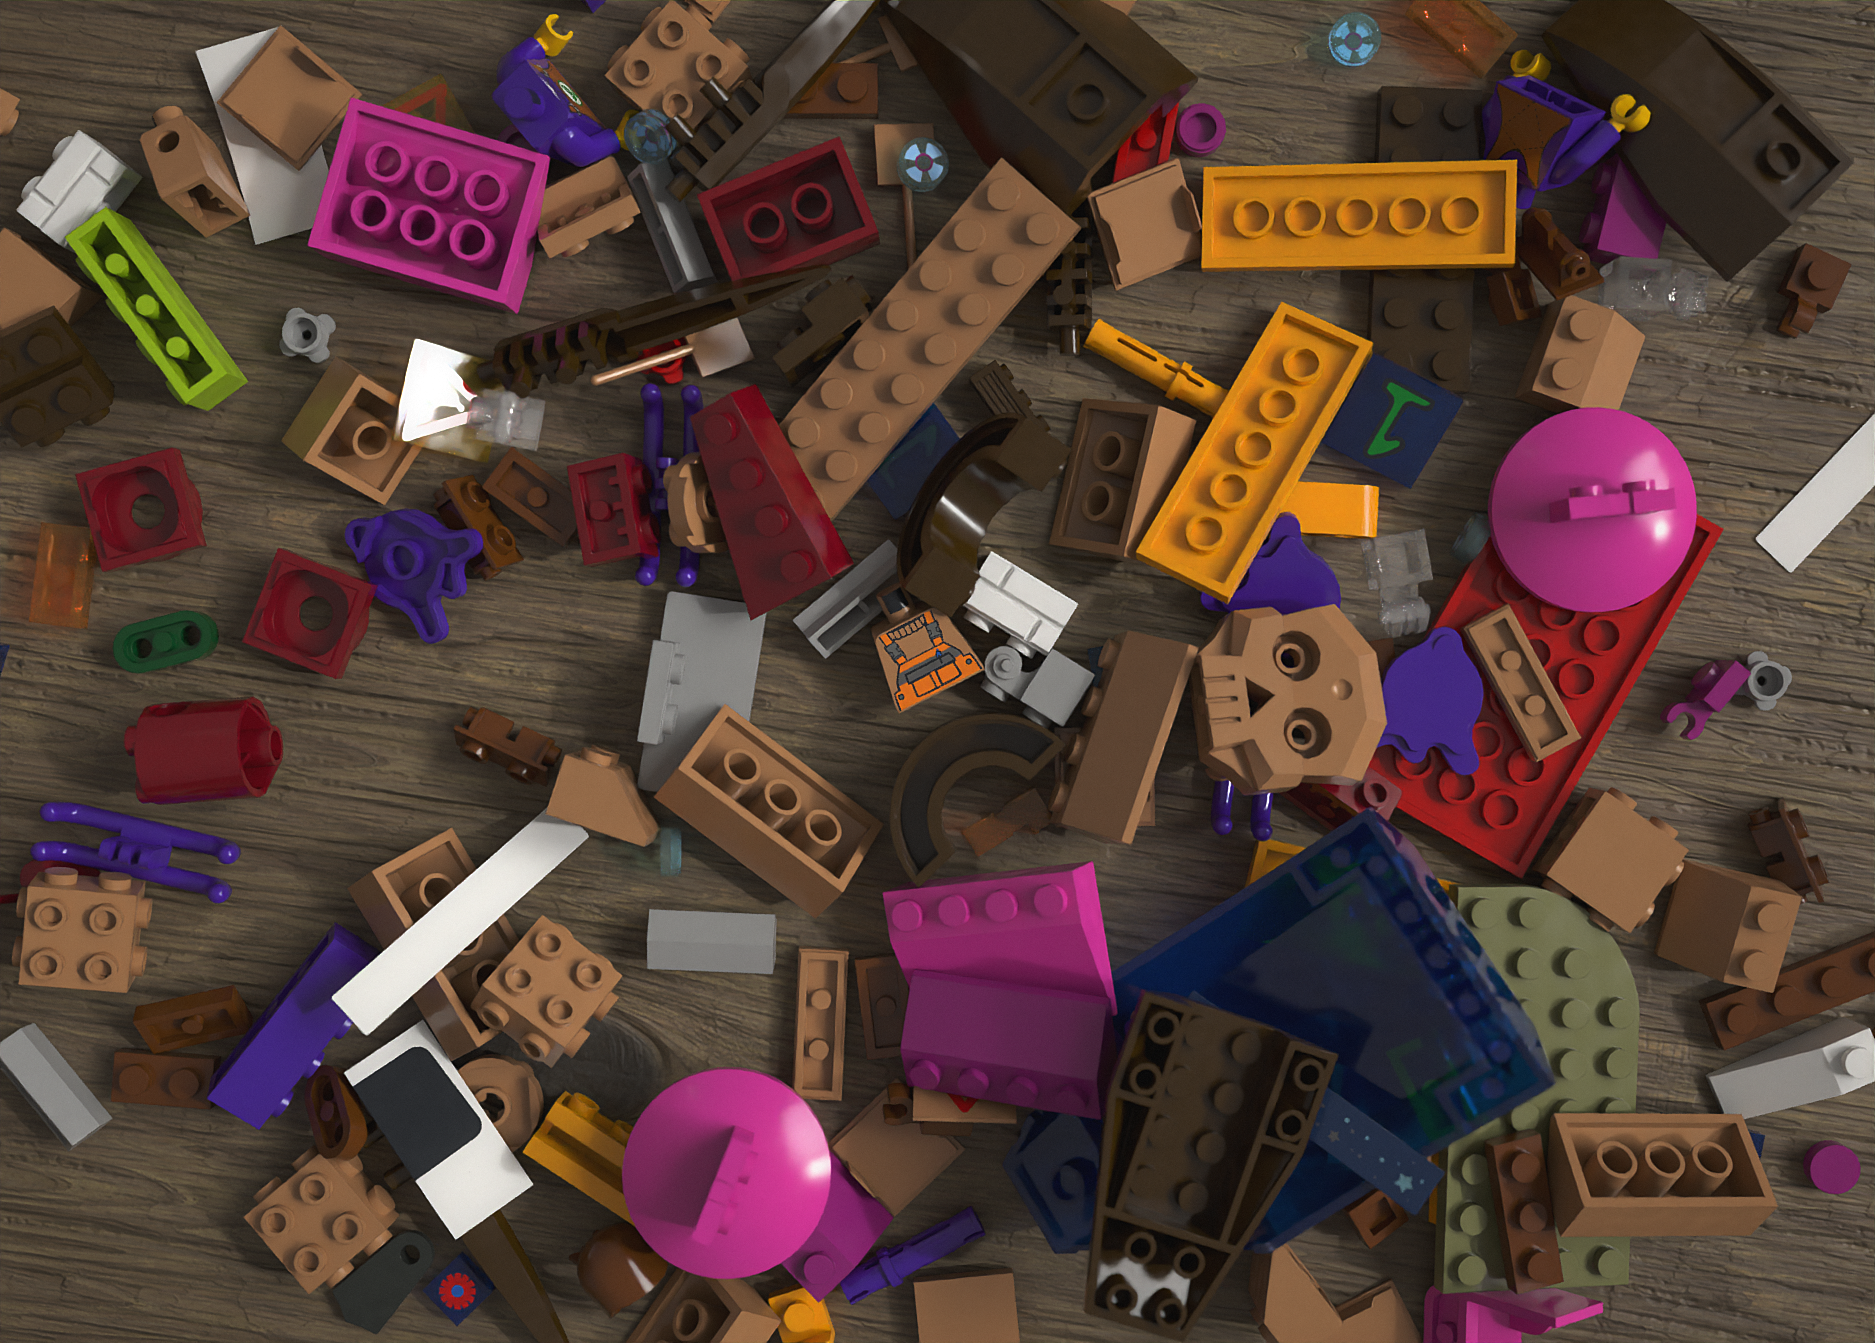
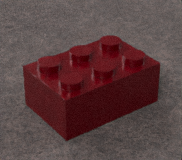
(791, 214)

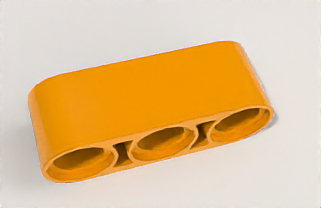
(1335, 509)

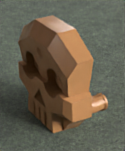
(1327, 695)

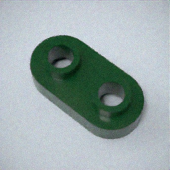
(168, 641)

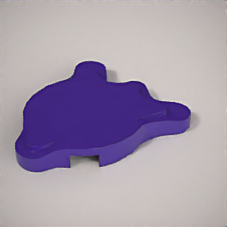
(414, 564)
(1282, 575)
(1433, 701)

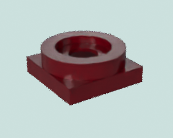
(108, 504)
(277, 620)

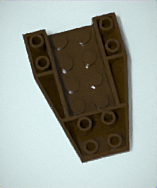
(1042, 81)
(1724, 142)
(1192, 1155)

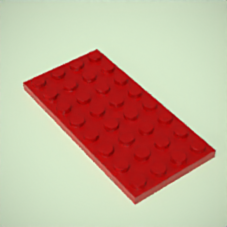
(1592, 664)

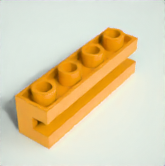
(584, 1150)

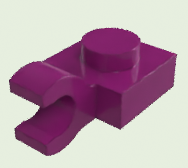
(1712, 690)

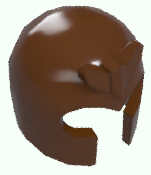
(618, 1267)

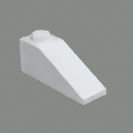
(1797, 1071)

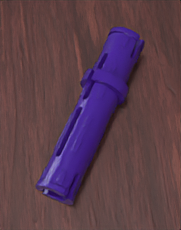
(901, 1260)

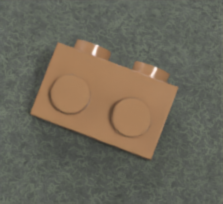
(585, 206)

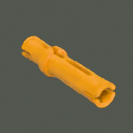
(1156, 368)

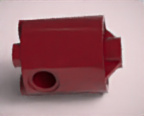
(204, 751)

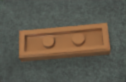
(1520, 683)
(820, 1022)

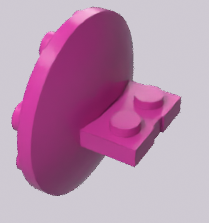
(1592, 510)
(726, 1172)

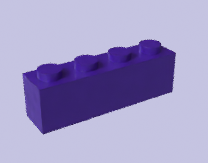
(291, 1031)

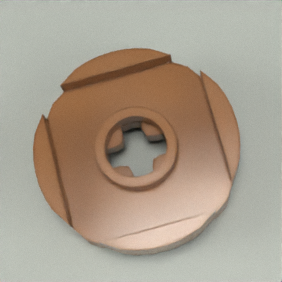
(692, 521)
(516, 1086)

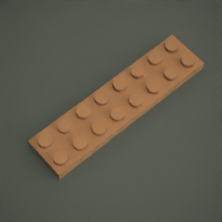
(924, 333)

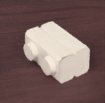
(76, 187)
(1019, 606)

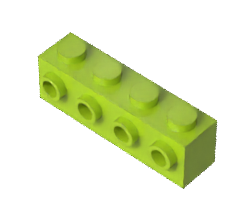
(155, 309)

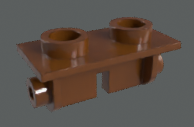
(1554, 257)
(467, 505)
(488, 740)
(1783, 834)

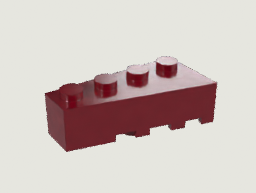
(765, 503)

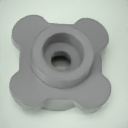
(296, 325)
(1776, 681)

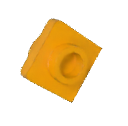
(801, 1316)

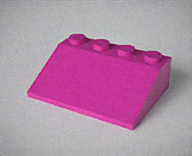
(431, 206)
(1006, 927)

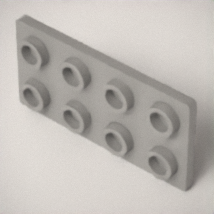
(698, 665)

